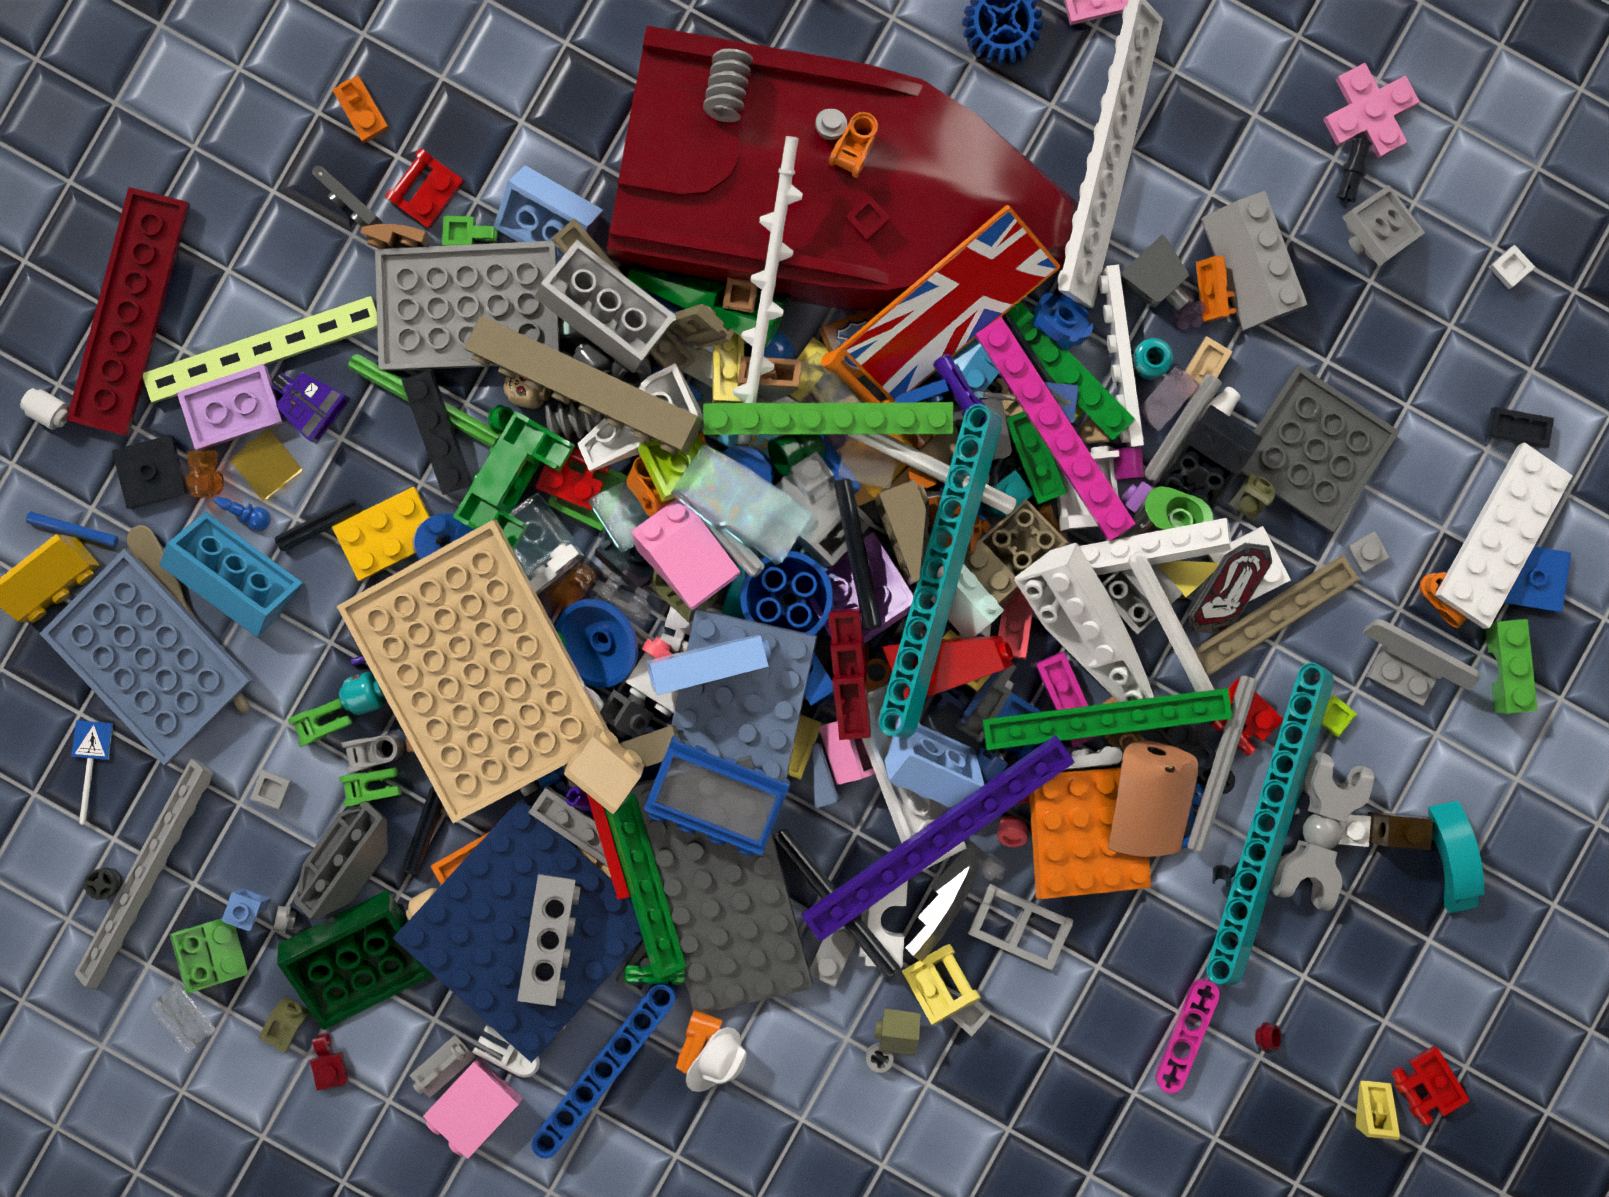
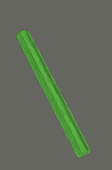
(394, 384)

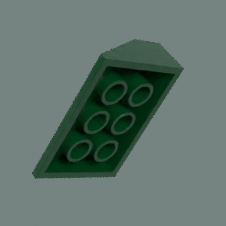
(350, 961)

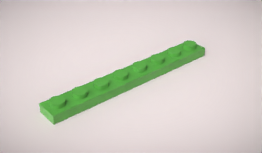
(827, 418)

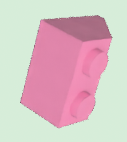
(846, 757)

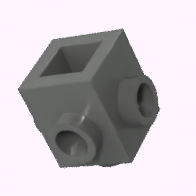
(632, 717)

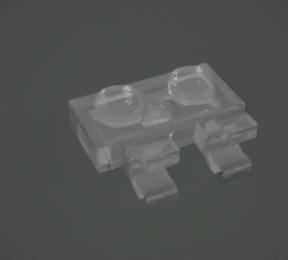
(633, 607)

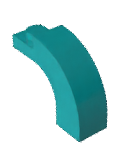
(1459, 856)

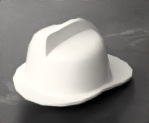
(718, 1062)

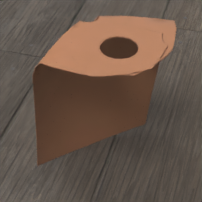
(1152, 802)

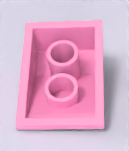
(684, 553)

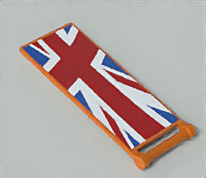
(945, 308)

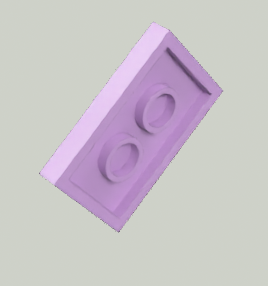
(230, 407)

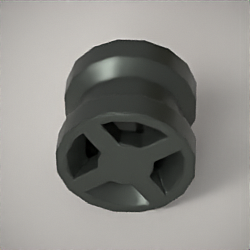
(96, 884)

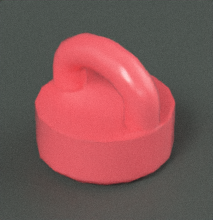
(1012, 832)

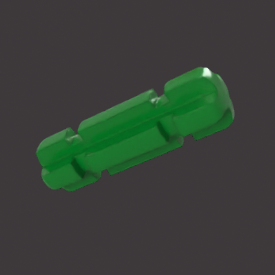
(645, 974)

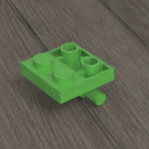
(208, 955)

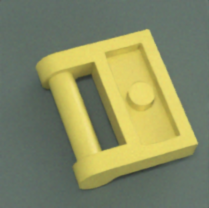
(931, 989)

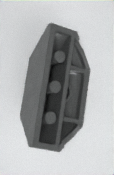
(342, 861)

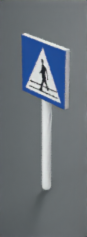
(92, 742)

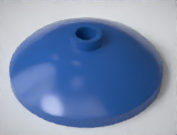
(599, 660)

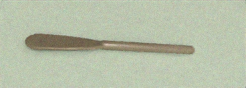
(149, 551)

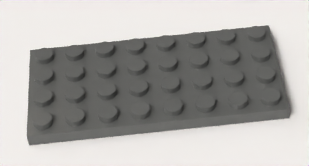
(727, 915)

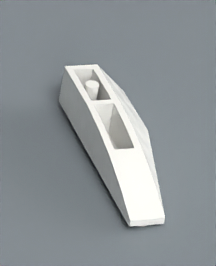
(1084, 620)

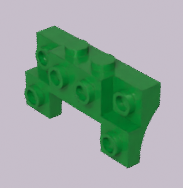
(507, 474)

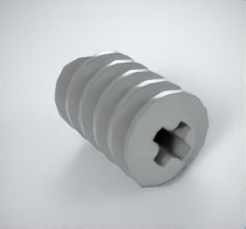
(727, 84)
(570, 421)

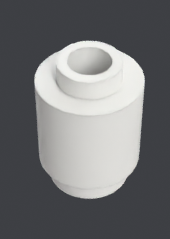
(44, 408)

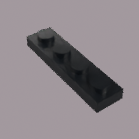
(437, 432)

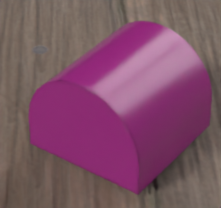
(1129, 464)

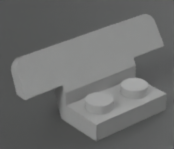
(1412, 665)

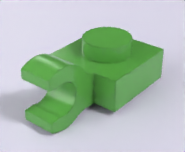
(463, 231)

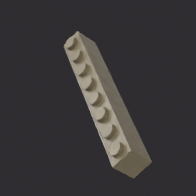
(584, 385)

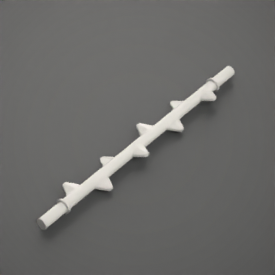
(766, 279)

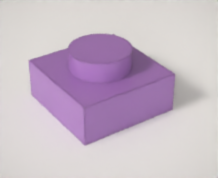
(1135, 496)

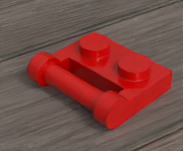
(432, 195)

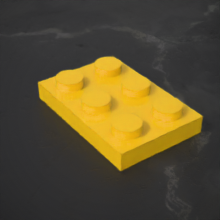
(382, 533)

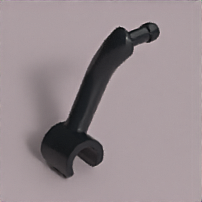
(1226, 873)

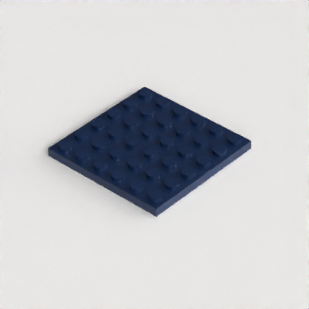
(479, 925)

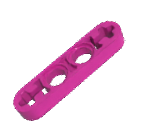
(1182, 1033)

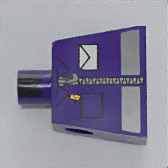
(309, 404)

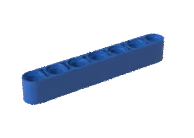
(597, 1082)

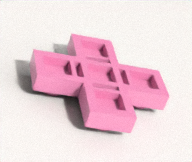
(1371, 110)

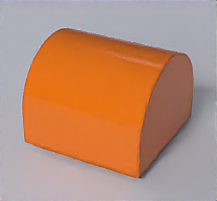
(921, 478)

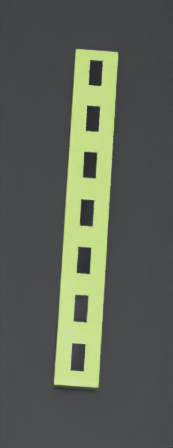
(263, 348)

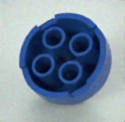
(764, 596)

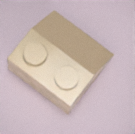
(604, 768)

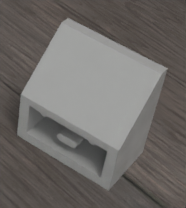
(1131, 600)

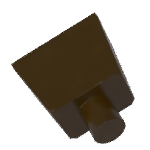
(1401, 830)

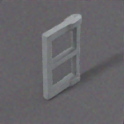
(1011, 946)

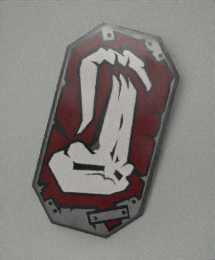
(1230, 588)

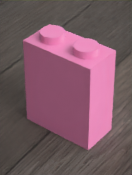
(472, 1108)

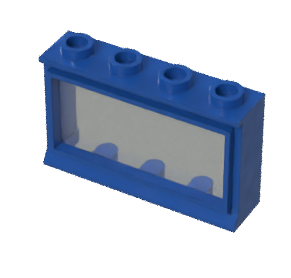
(716, 797)

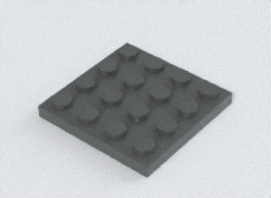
(1318, 448)

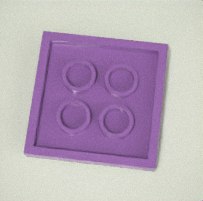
(890, 587)

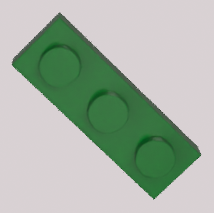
(1036, 459)

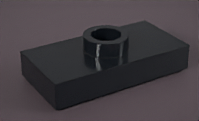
(1519, 427)

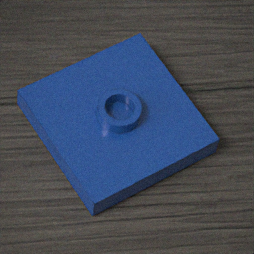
(1541, 581)

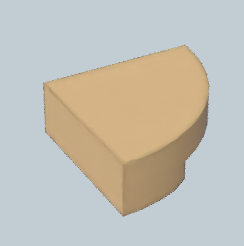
(1092, 433)

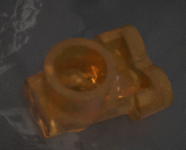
(202, 477)
(573, 585)

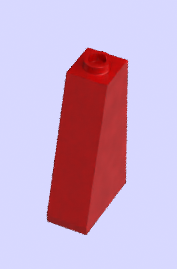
(961, 661)

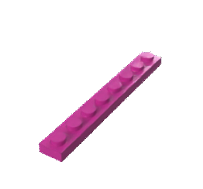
(1054, 429)

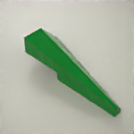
(709, 293)

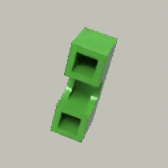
(1515, 683)

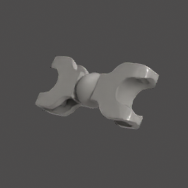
(1322, 831)

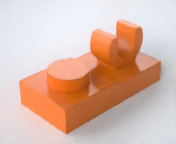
(360, 109)
(1212, 288)

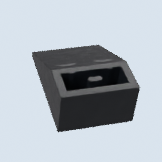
(1211, 457)

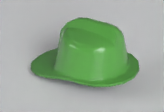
(1174, 509)

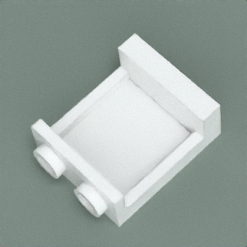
(1071, 509)

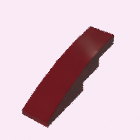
(850, 674)

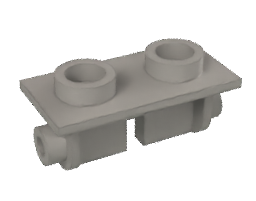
(441, 1066)

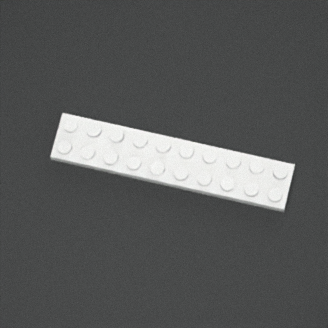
(1110, 152)

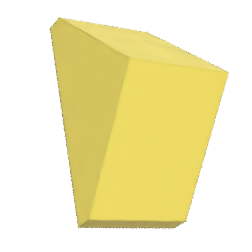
(1187, 574)
(1376, 1111)

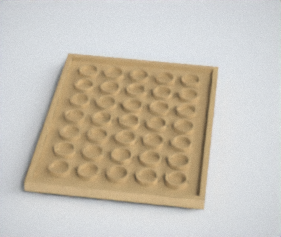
(473, 670)

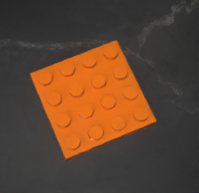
(1072, 836)

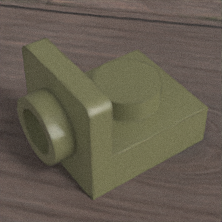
(1253, 496)
(283, 1024)

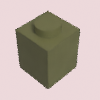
(898, 1031)

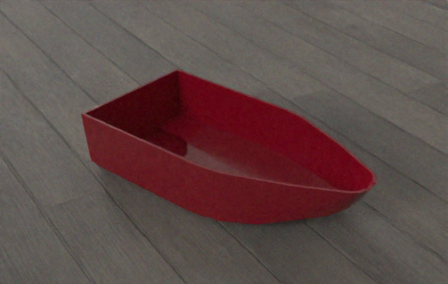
(700, 184)

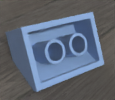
(539, 208)
(933, 766)

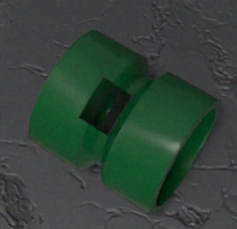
(791, 449)

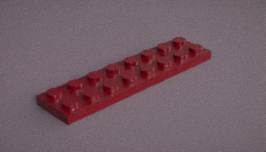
(128, 311)

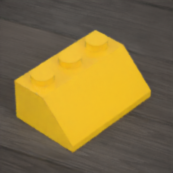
(45, 577)

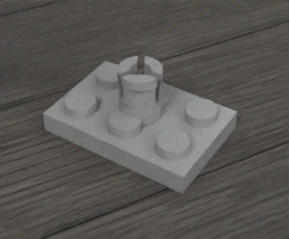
(1381, 226)

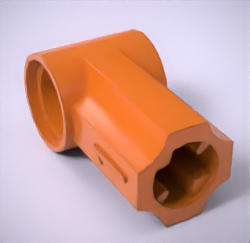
(698, 1034)

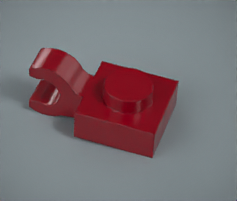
(329, 1067)

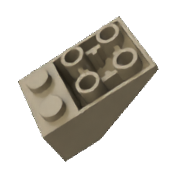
(1011, 549)

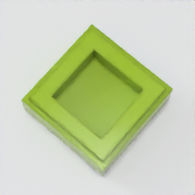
(1337, 716)

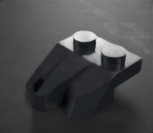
(629, 564)

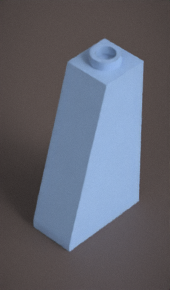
(708, 664)

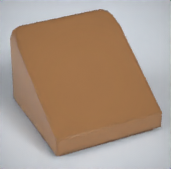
(740, 295)

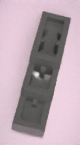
(952, 890)

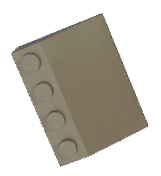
(903, 518)

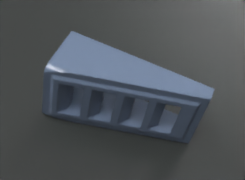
(825, 789)

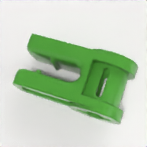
(308, 724)
(357, 787)

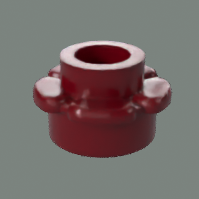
(1268, 1037)

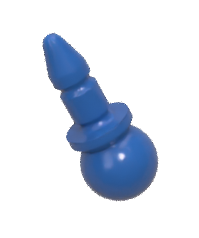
(256, 518)

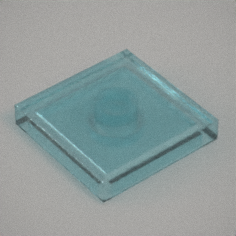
(619, 514)

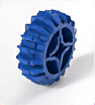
(1011, 31)

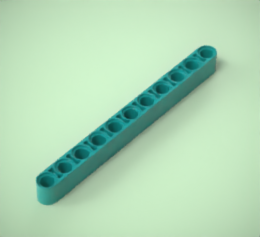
(944, 587)
(1258, 834)

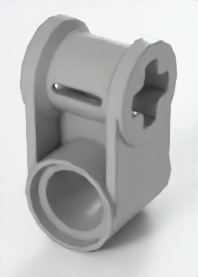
(368, 751)

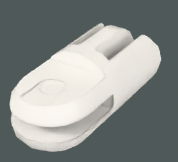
(512, 1059)

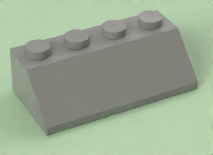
(1254, 260)
(604, 306)

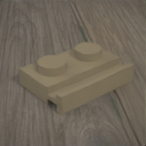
(700, 326)

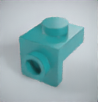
(1013, 486)

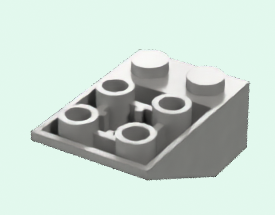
(823, 532)

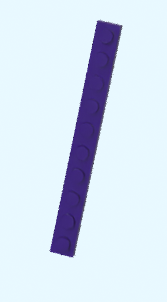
(938, 838)

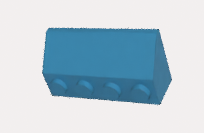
(230, 573)

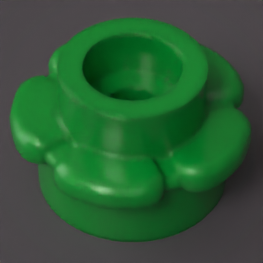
(499, 418)

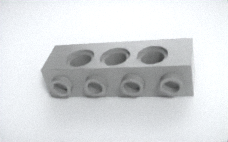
(533, 988)

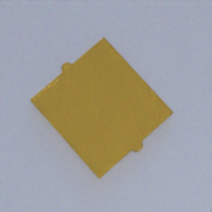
(266, 464)

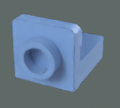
(244, 908)

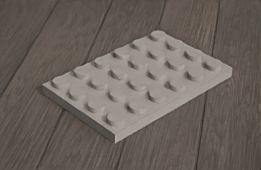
(438, 292)

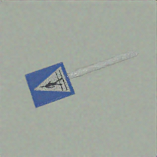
(1063, 394)

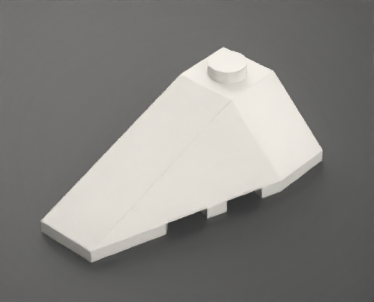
(609, 445)

